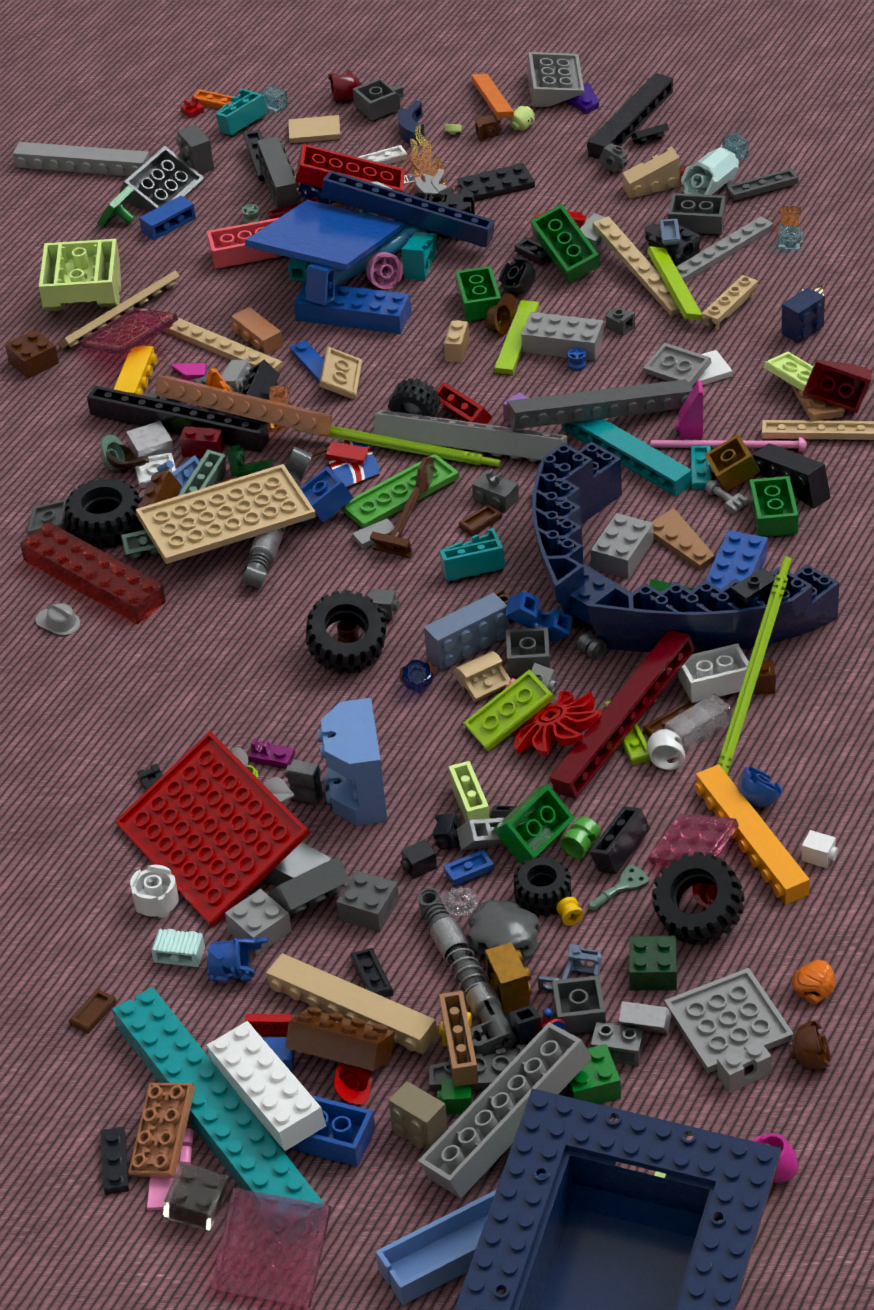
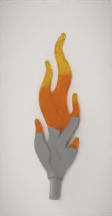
(424, 166)

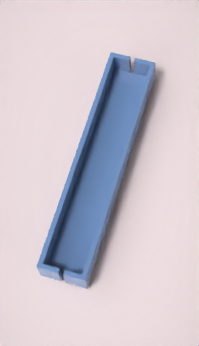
(434, 1251)

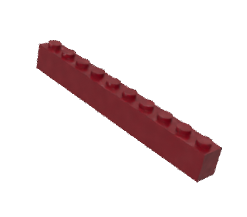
(622, 714)

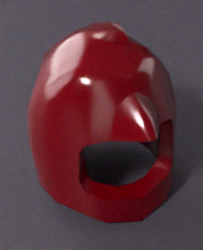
(343, 86)

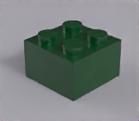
(652, 963)

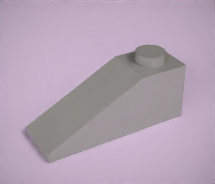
(479, 834)

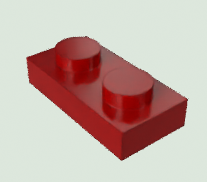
(269, 1024)

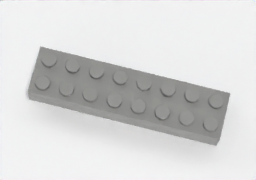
(494, 1117)

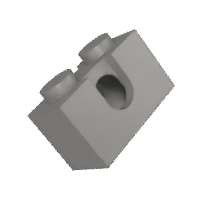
(732, 1065)

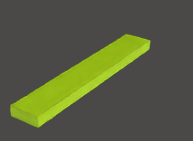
(674, 283)
(512, 346)

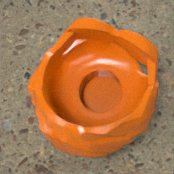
(814, 977)

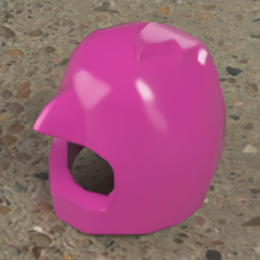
(788, 1162)

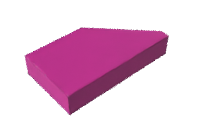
(190, 370)

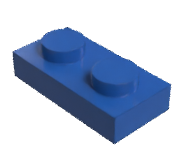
(468, 867)

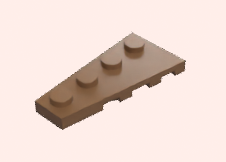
(679, 537)

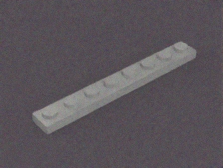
(724, 248)

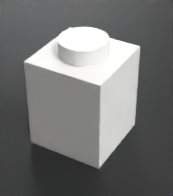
(819, 849)

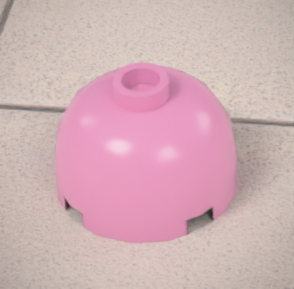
(384, 270)

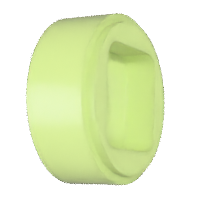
(453, 129)

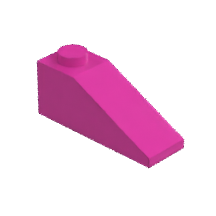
(691, 414)

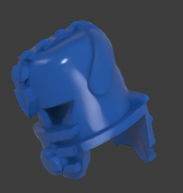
(233, 958)

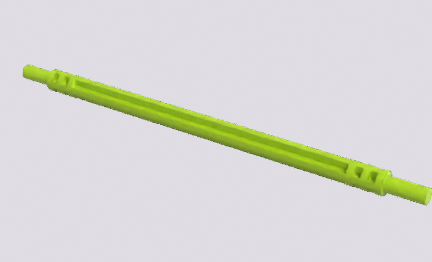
(410, 446)
(754, 666)

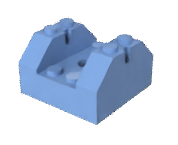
(353, 762)

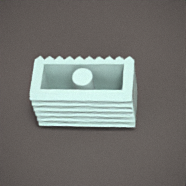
(178, 947)

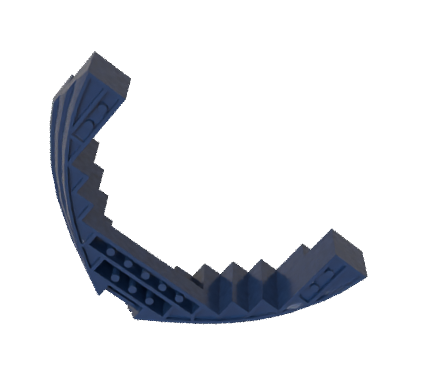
(581, 483)

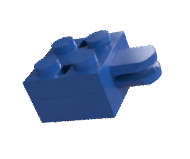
(325, 494)

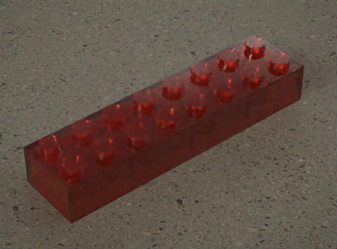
(93, 572)

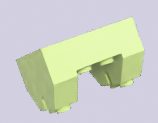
(65, 271)

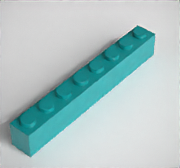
(634, 454)

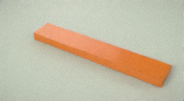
(492, 95)

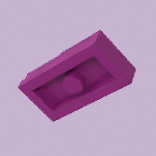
(271, 754)

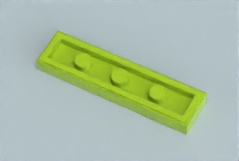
(635, 745)

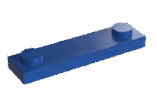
(308, 358)

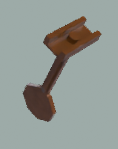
(393, 542)

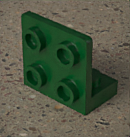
(236, 462)

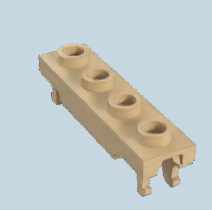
(730, 300)

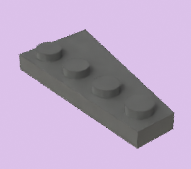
(487, 1068)

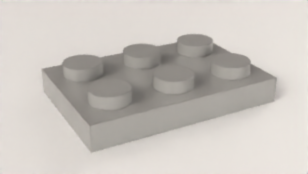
(677, 364)

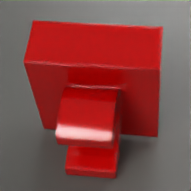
(192, 108)

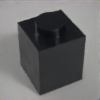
(418, 859)

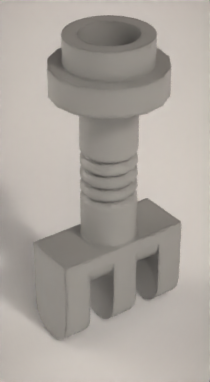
(732, 503)

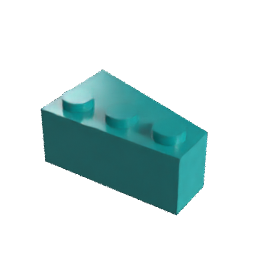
(241, 111)
(473, 557)

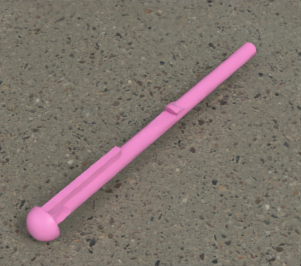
(801, 444)

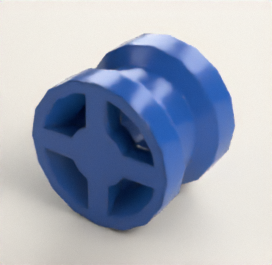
(577, 359)

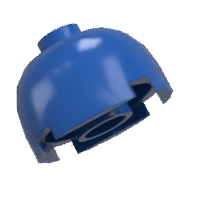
(758, 788)

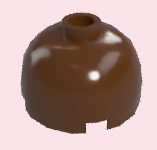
(810, 1046)

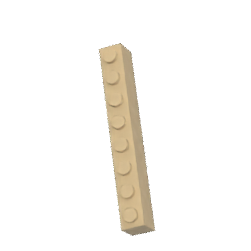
(340, 996)

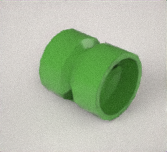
(580, 837)

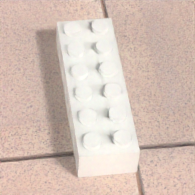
(266, 1085)

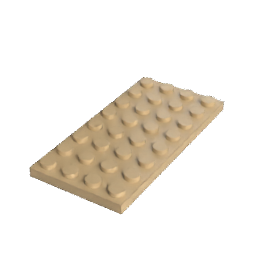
(225, 513)

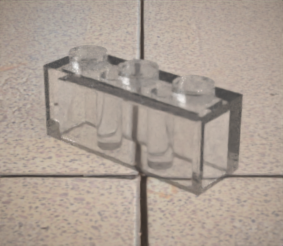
(700, 721)

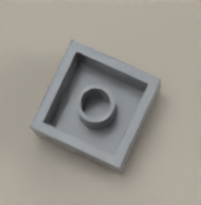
(258, 918)

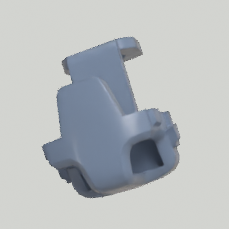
(574, 964)

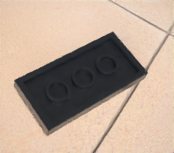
(498, 182)

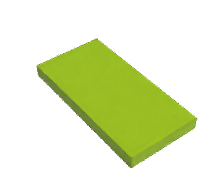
(508, 710)

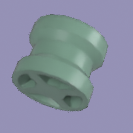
(250, 213)

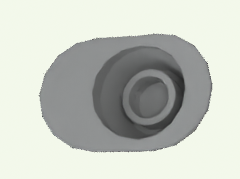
(58, 619)

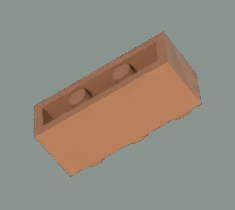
(257, 331)

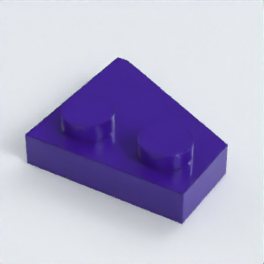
(586, 102)

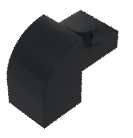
(524, 1023)

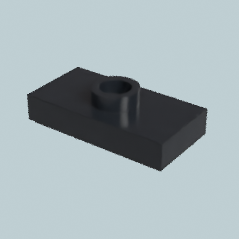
(753, 585)

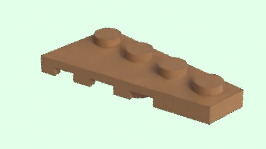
(817, 409)

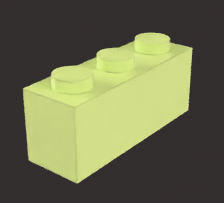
(468, 792)

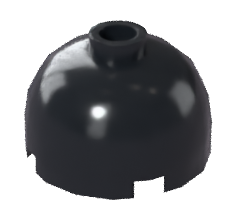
(517, 276)

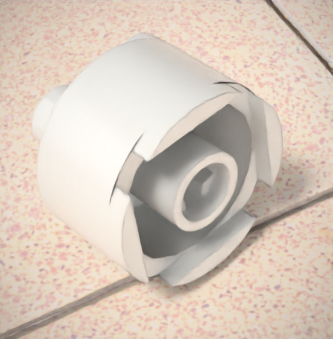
(154, 891)

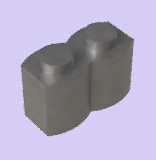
(304, 782)

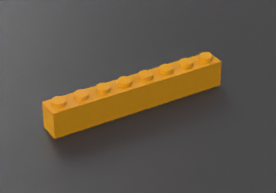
(753, 835)

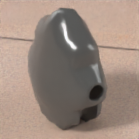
(503, 923)

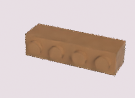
(458, 1038)

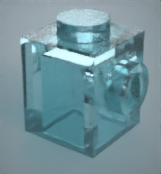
(737, 145)

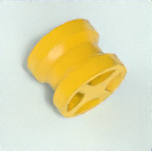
(570, 911)

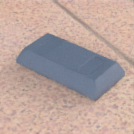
(669, 231)

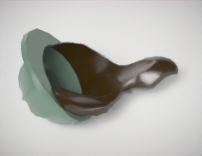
(118, 456)

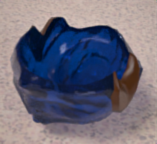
(417, 675)

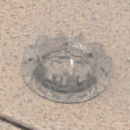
(460, 908)

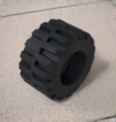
(414, 398)
(545, 873)

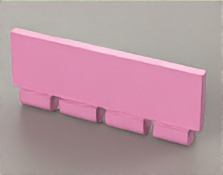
(160, 1186)

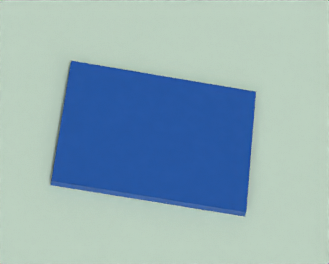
(325, 235)

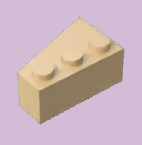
(653, 176)

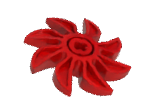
(558, 723)

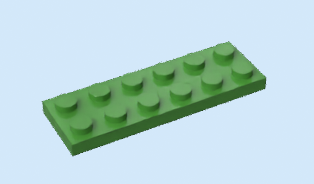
(394, 493)

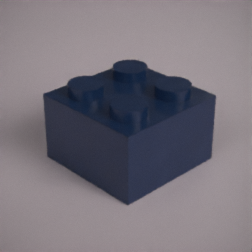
(802, 315)

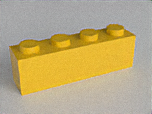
(137, 370)

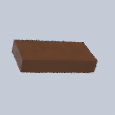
(480, 520)
(92, 1011)

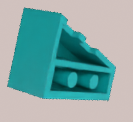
(418, 255)

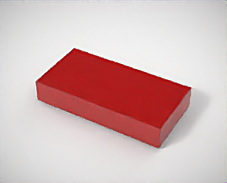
(347, 453)

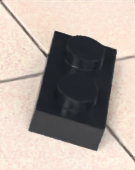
(644, 135)
(532, 250)

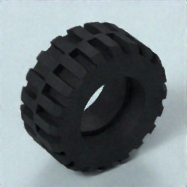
(95, 497)
(349, 608)
(683, 875)

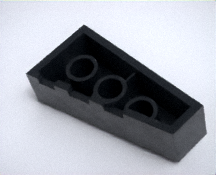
(806, 475)

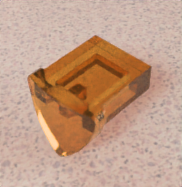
(790, 215)

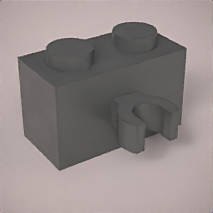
(495, 490)

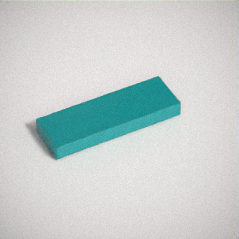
(700, 467)

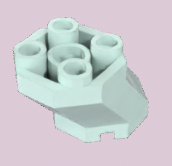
(710, 172)

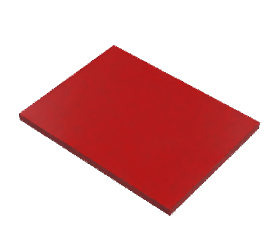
(212, 828)

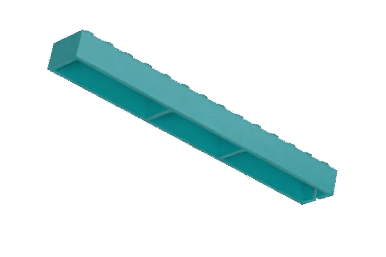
(216, 1108)

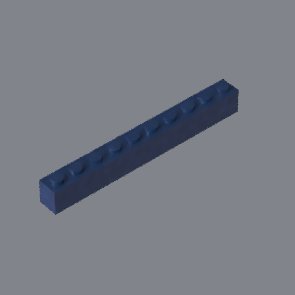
(408, 209)

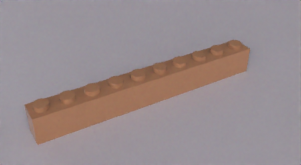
(243, 405)

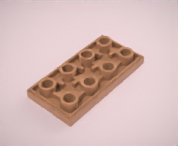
(161, 1130)

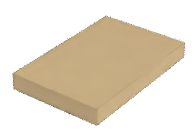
(314, 129)
(340, 373)

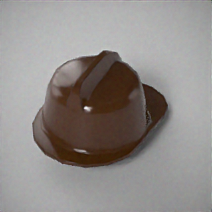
(501, 315)

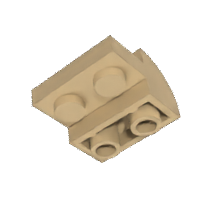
(482, 676)

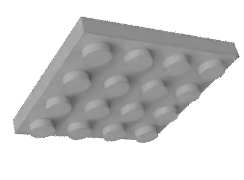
(727, 1017)

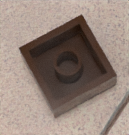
(31, 353)

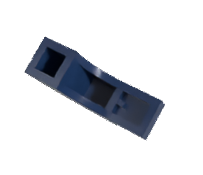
(408, 122)

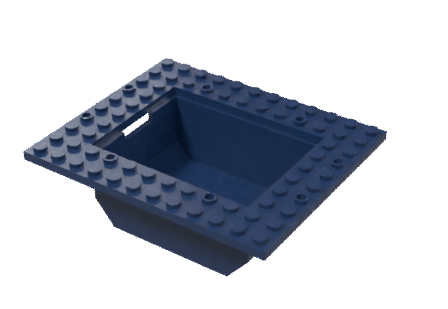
(612, 1233)

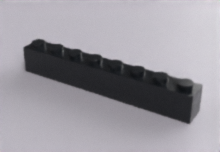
(631, 114)

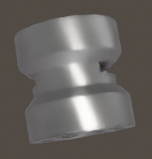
(593, 647)

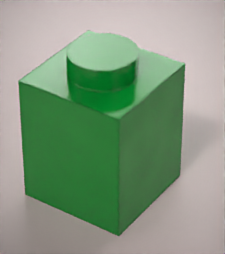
(455, 1098)

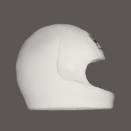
(665, 746)

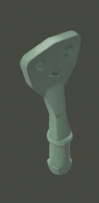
(623, 885)

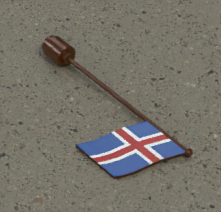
(349, 473)

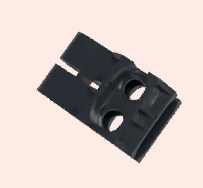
(462, 201)

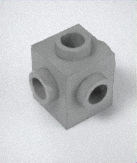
(546, 676)

